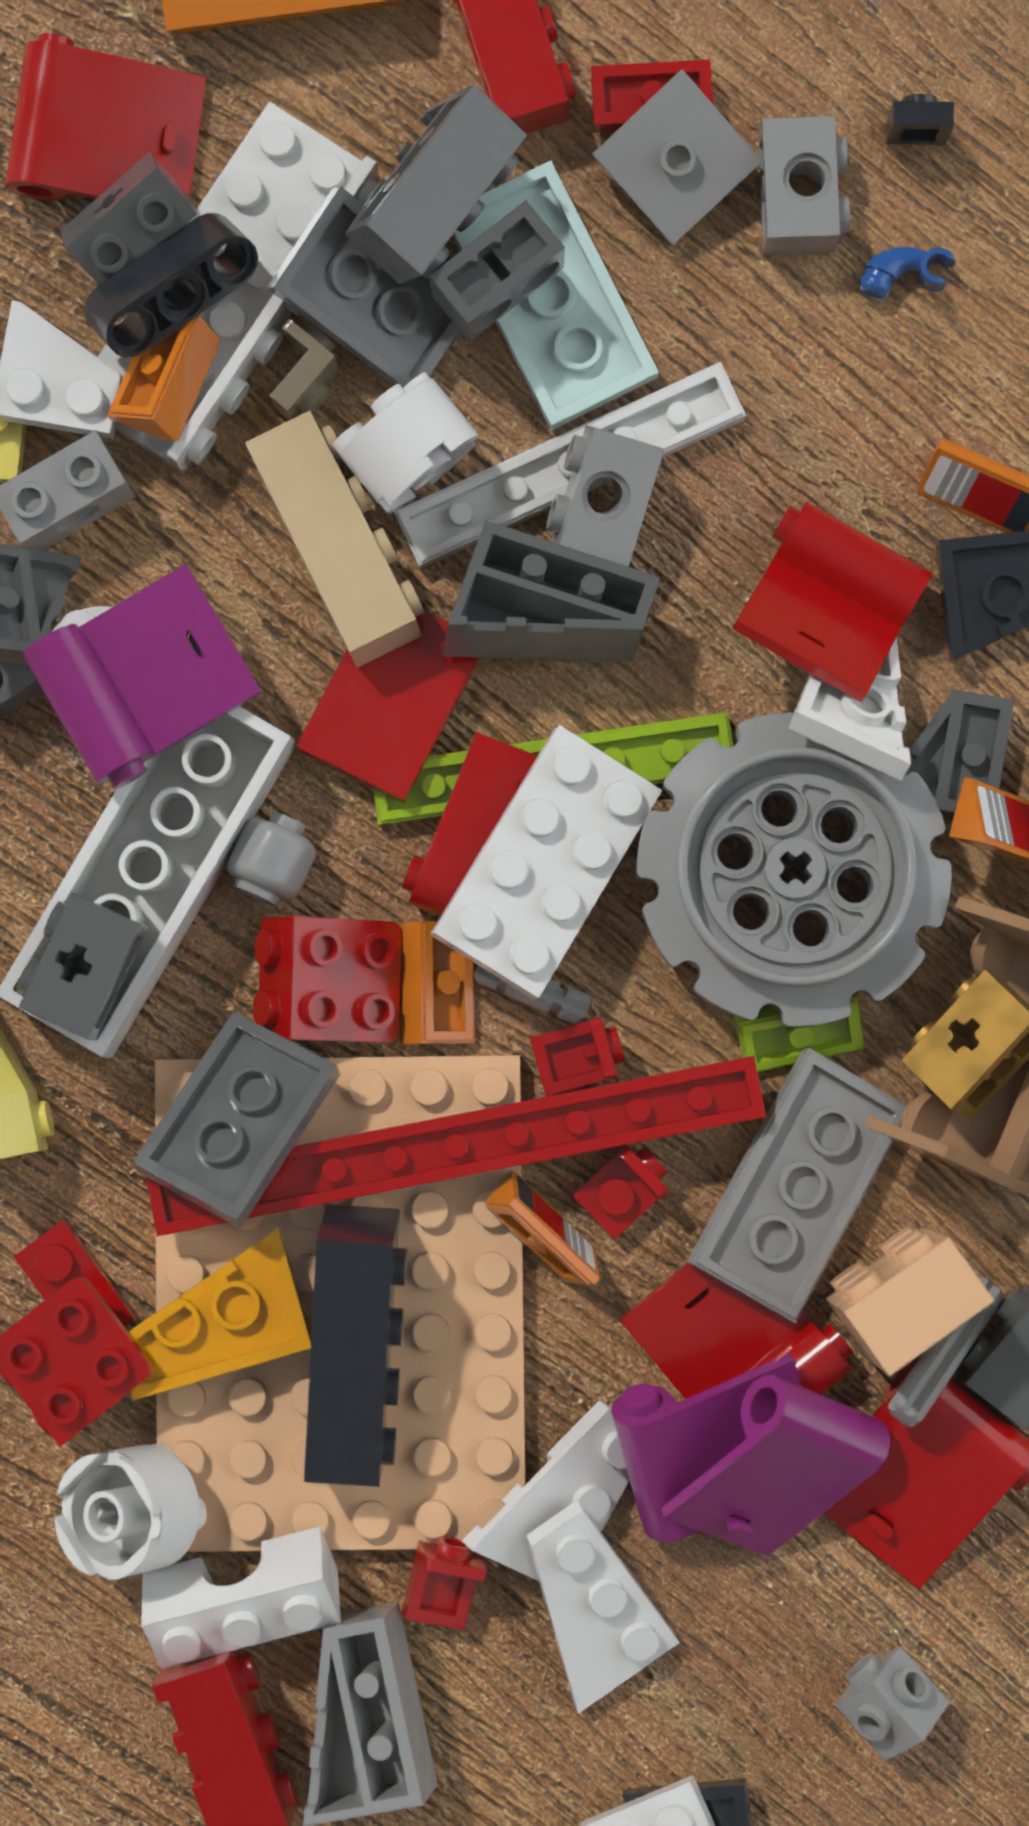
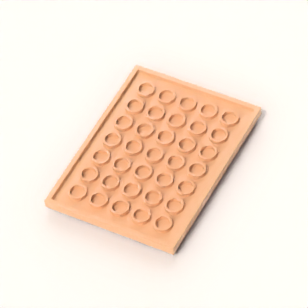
(457, 1355)

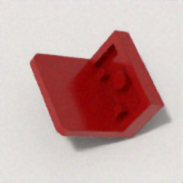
(329, 978)
(71, 1359)

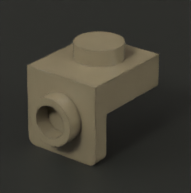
(306, 383)

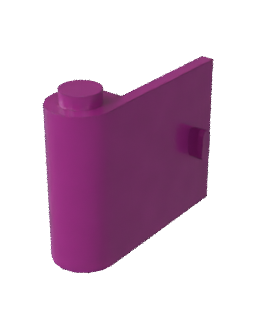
(134, 680)
(675, 1443)
(790, 1470)

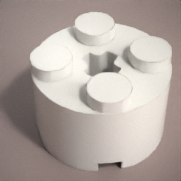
(407, 443)
(128, 1511)

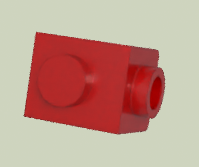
(577, 1055)
(442, 1583)

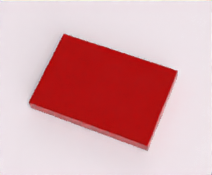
(388, 713)

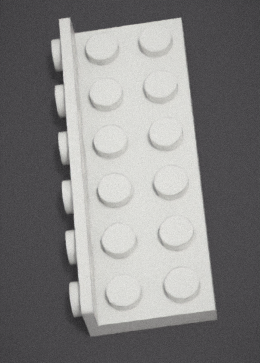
(271, 197)

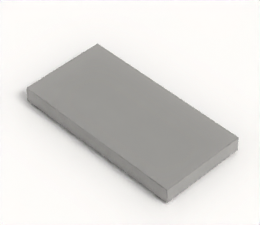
(797, 1186)

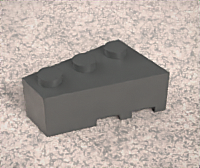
(437, 185)
(546, 602)

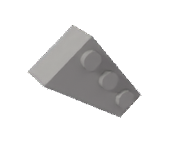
(369, 1722)

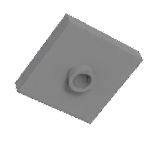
(677, 157)

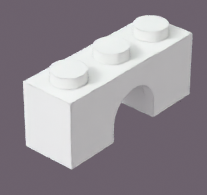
(285, 1596)

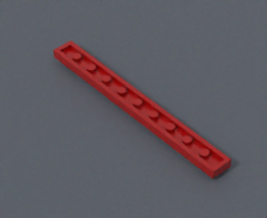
(491, 1140)

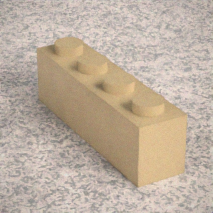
(335, 539)

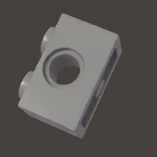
(796, 221)
(632, 470)
(63, 493)

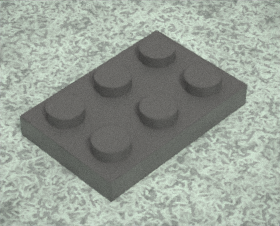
(357, 303)
(236, 1119)

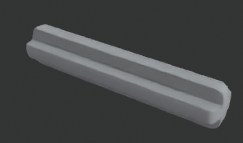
(939, 1364)

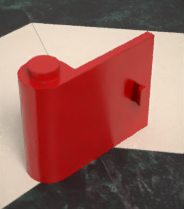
(94, 116)
(832, 600)
(474, 808)
(728, 1336)
(934, 1480)

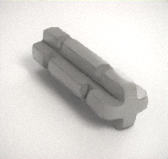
(569, 1004)

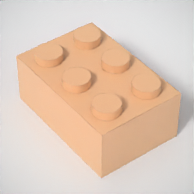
(907, 1297)

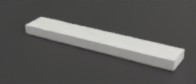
(531, 479)

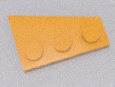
(226, 1321)

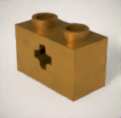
(947, 1058)

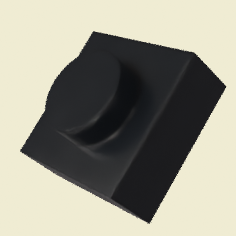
(919, 121)

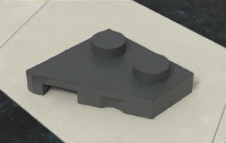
(30, 596)
(960, 742)

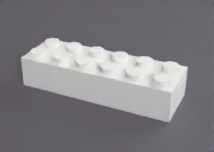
(163, 852)

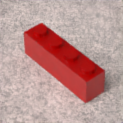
(517, 60)

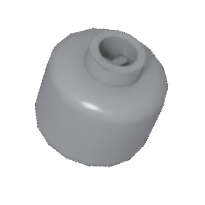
(271, 859)

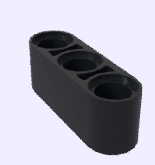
(142, 284)

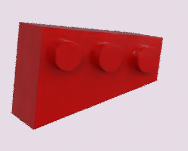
(228, 1741)

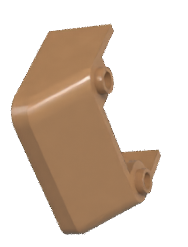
(997, 1138)

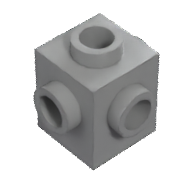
(891, 1702)

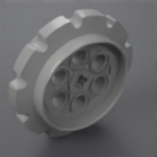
(863, 944)

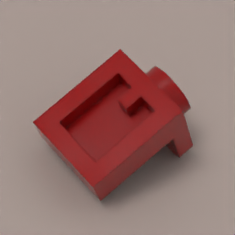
(623, 1189)

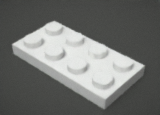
(546, 862)

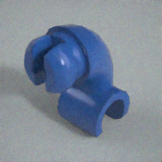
(893, 262)

